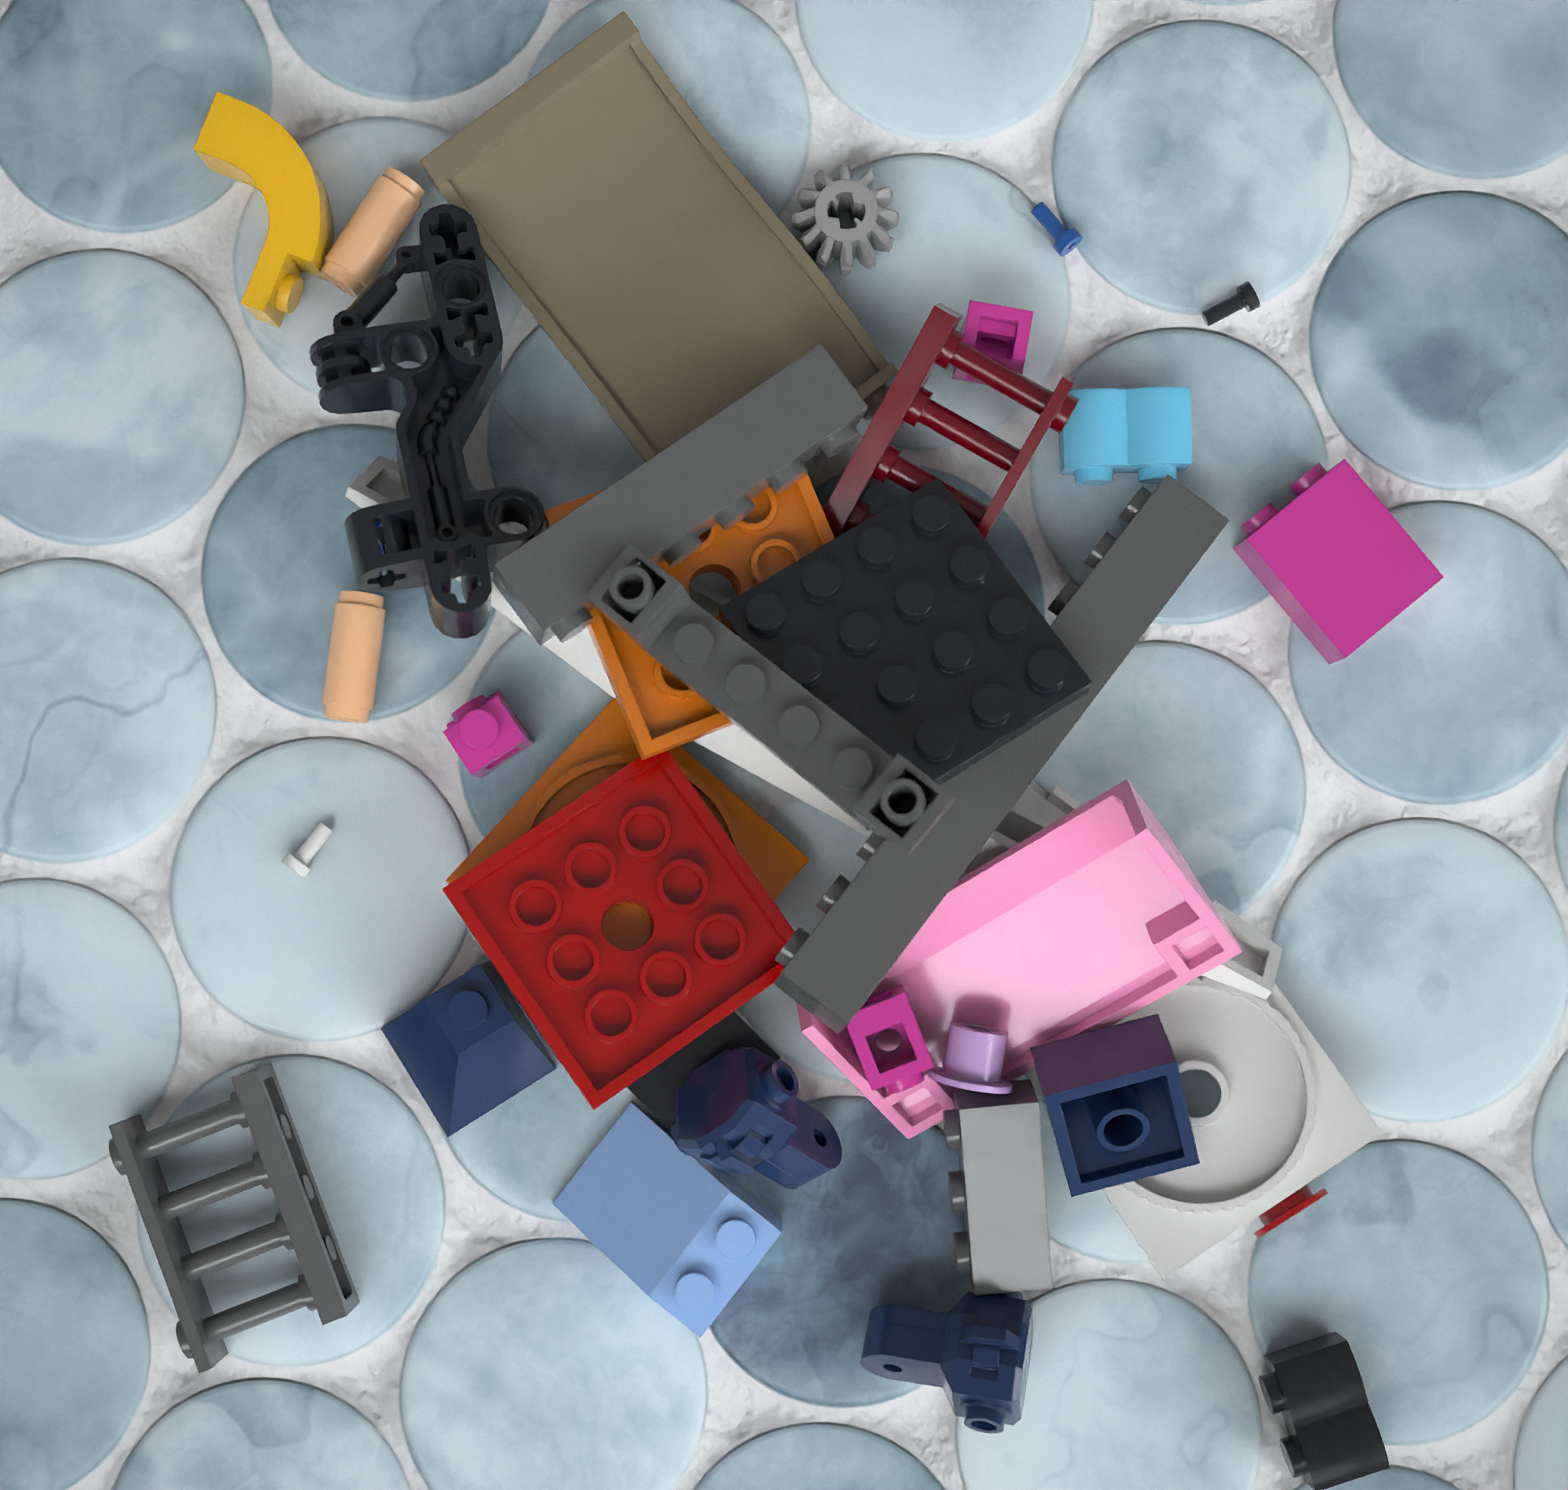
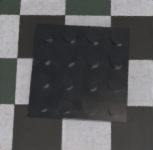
(913, 636)

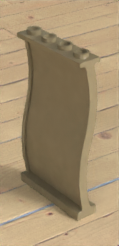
(643, 244)

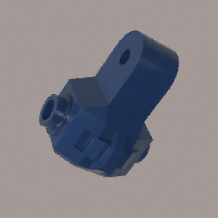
(746, 1117)
(972, 1353)

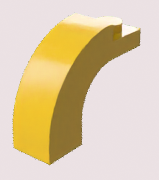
(259, 152)

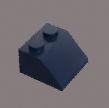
(1115, 1105)

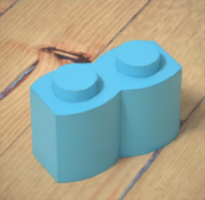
(1127, 433)

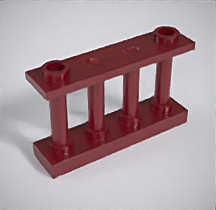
(912, 403)

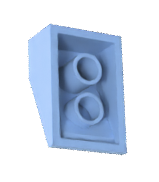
(668, 1219)

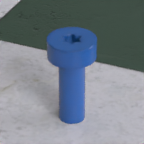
(1065, 239)

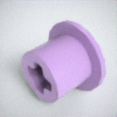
(973, 1059)

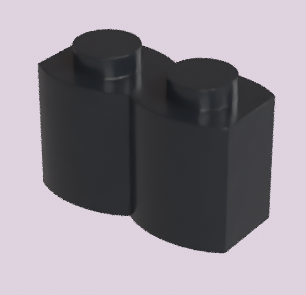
(1324, 1412)

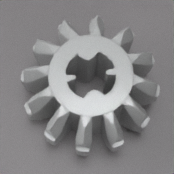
(866, 210)

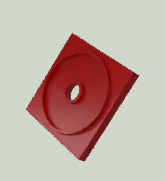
(544, 906)

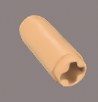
(372, 232)
(353, 656)

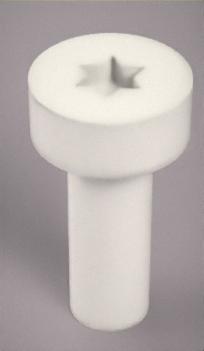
(307, 851)

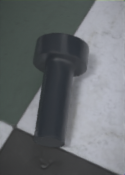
(1245, 299)

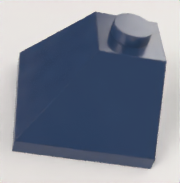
(468, 1047)

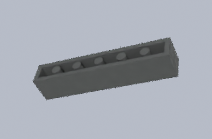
(683, 492)

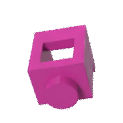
(997, 332)
(486, 733)
(895, 1068)

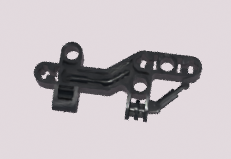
(440, 524)

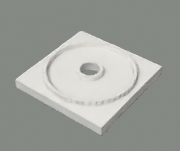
(1275, 1130)

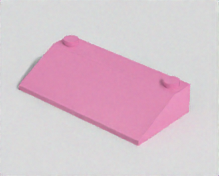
(1046, 947)

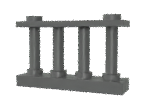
(298, 1225)

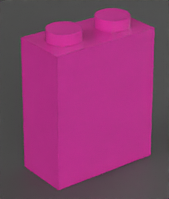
(1336, 560)

